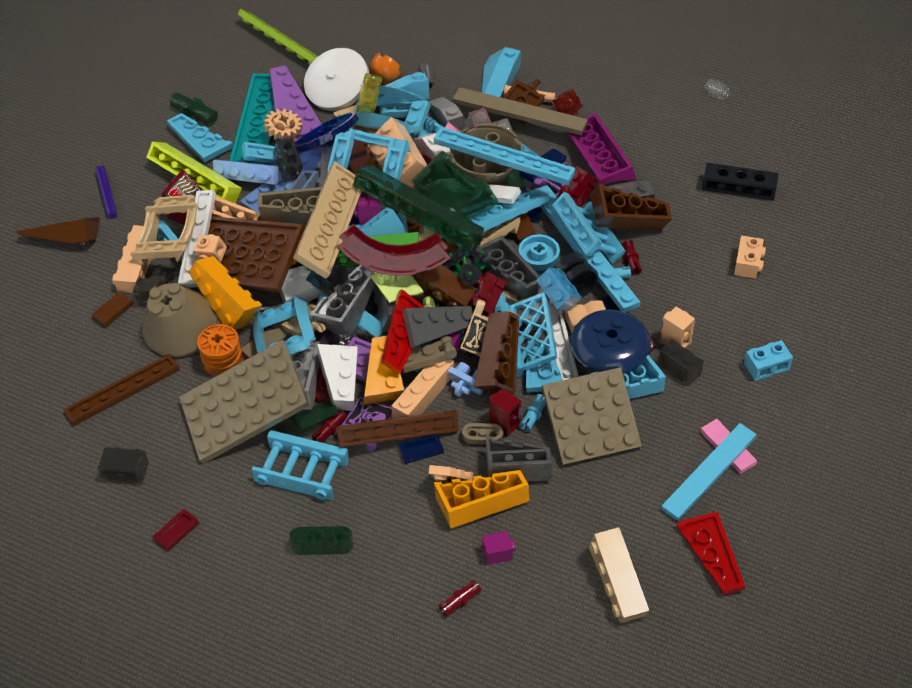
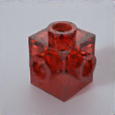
(568, 103)

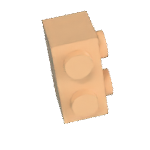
(749, 256)
(678, 327)

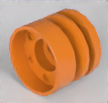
(219, 349)

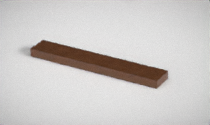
(121, 390)
(397, 428)

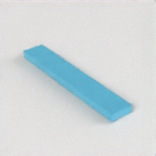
(708, 472)

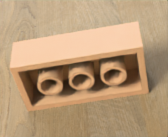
(413, 162)

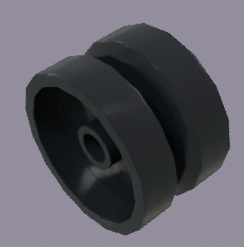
(578, 272)

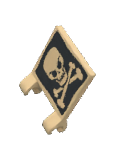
(476, 330)

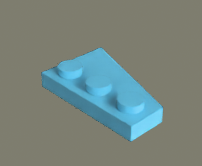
(543, 373)

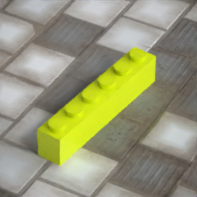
(207, 179)

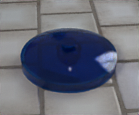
(326, 132)

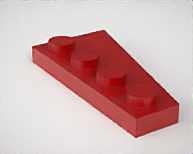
(397, 344)
(711, 546)

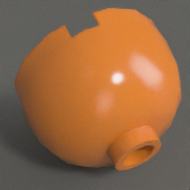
(385, 68)

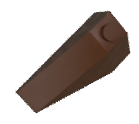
(74, 231)

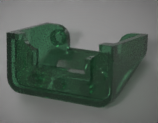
(454, 188)

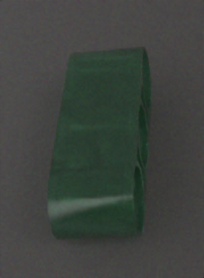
(330, 535)

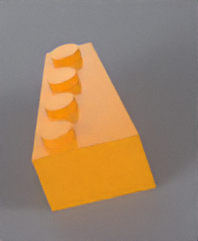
(224, 294)
(481, 496)

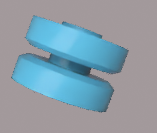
(540, 252)

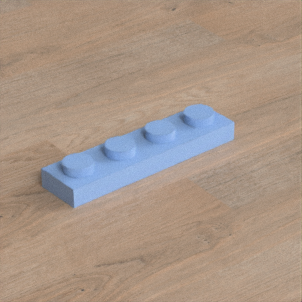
(246, 171)

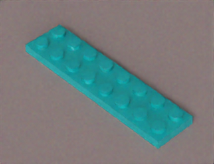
(256, 107)

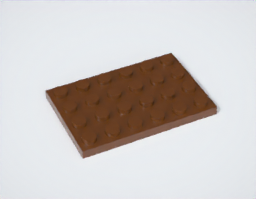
(257, 250)

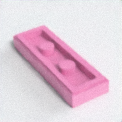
(715, 433)

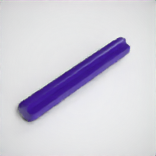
(106, 191)

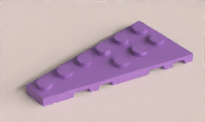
(290, 97)

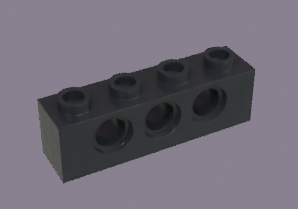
(740, 181)

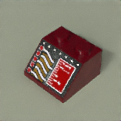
(180, 186)

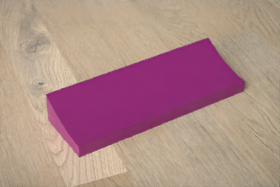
(602, 153)

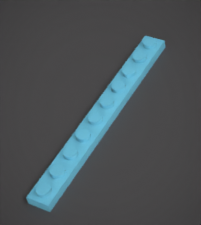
(607, 277)

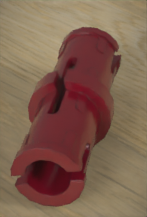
(632, 257)
(329, 426)
(459, 598)

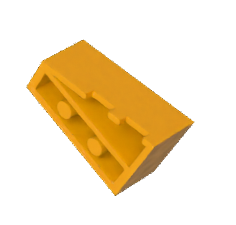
(380, 382)

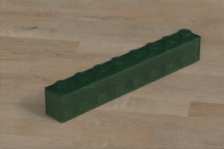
(418, 207)

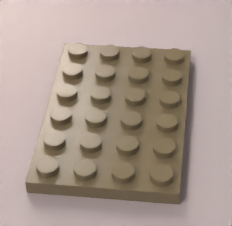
(243, 401)

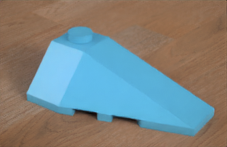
(500, 71)
(415, 83)

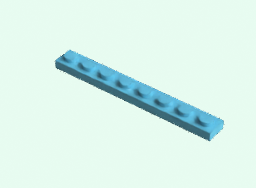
(504, 156)

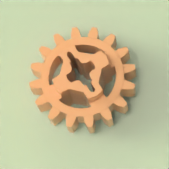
(283, 124)

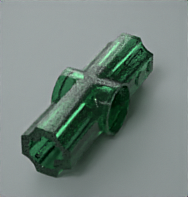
(193, 108)

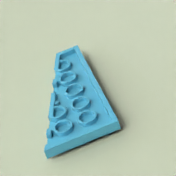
(503, 212)

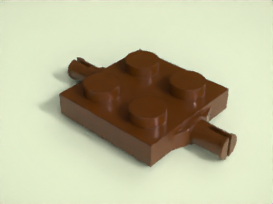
(525, 94)

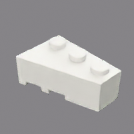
(339, 372)

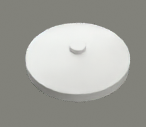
(335, 79)

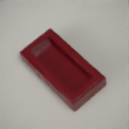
(175, 530)

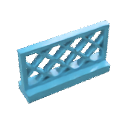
(523, 352)

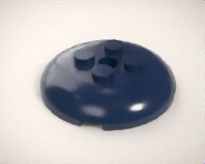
(610, 341)

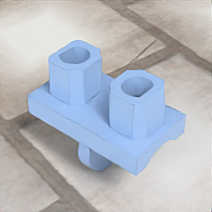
(461, 381)

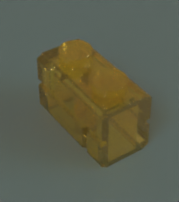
(369, 93)

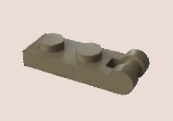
(430, 354)

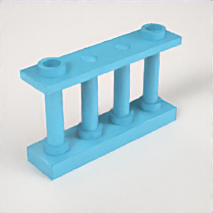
(584, 230)
(301, 447)

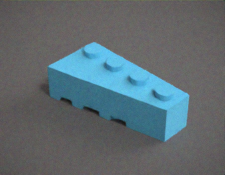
(644, 380)

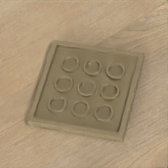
(591, 416)

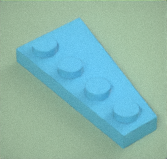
(198, 138)

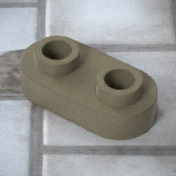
(480, 431)

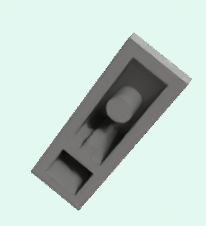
(446, 112)

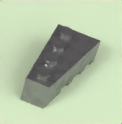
(511, 268)

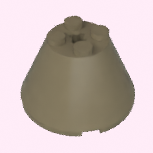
(483, 169)
(176, 319)

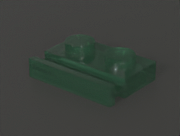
(316, 414)

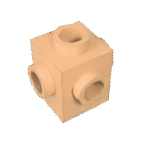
(210, 246)

